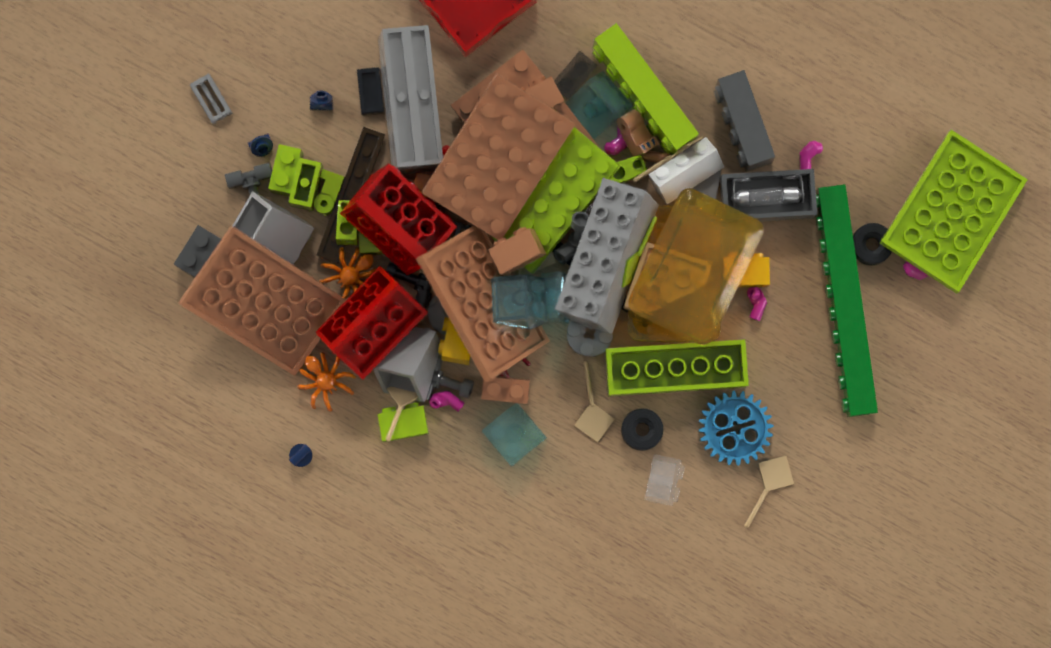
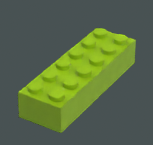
(643, 89)
(676, 368)

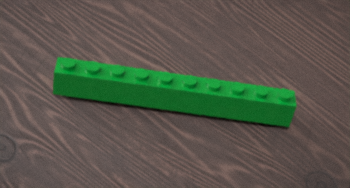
(846, 301)

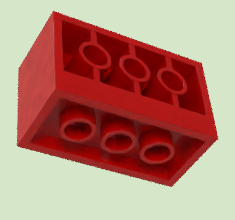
(397, 218)
(371, 322)

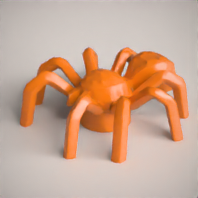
(348, 274)
(324, 380)

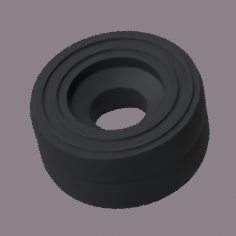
(863, 254)
(645, 416)

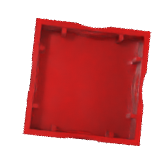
(474, 21)

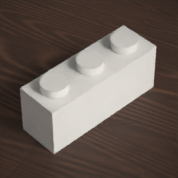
(686, 170)

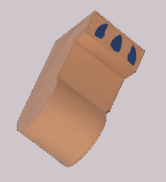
(635, 133)

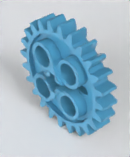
(742, 448)

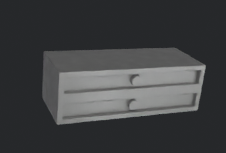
(410, 99)
(611, 236)

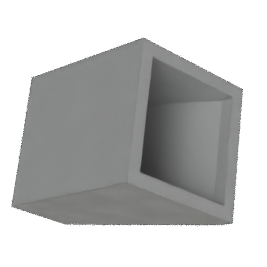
(273, 227)
(410, 363)

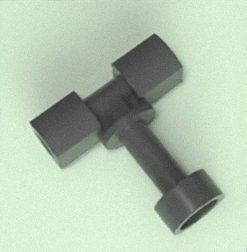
(251, 179)
(567, 251)
(438, 379)

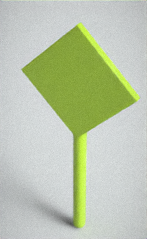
(632, 262)

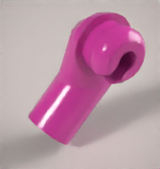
(616, 146)
(808, 153)
(914, 272)
(758, 301)
(444, 399)

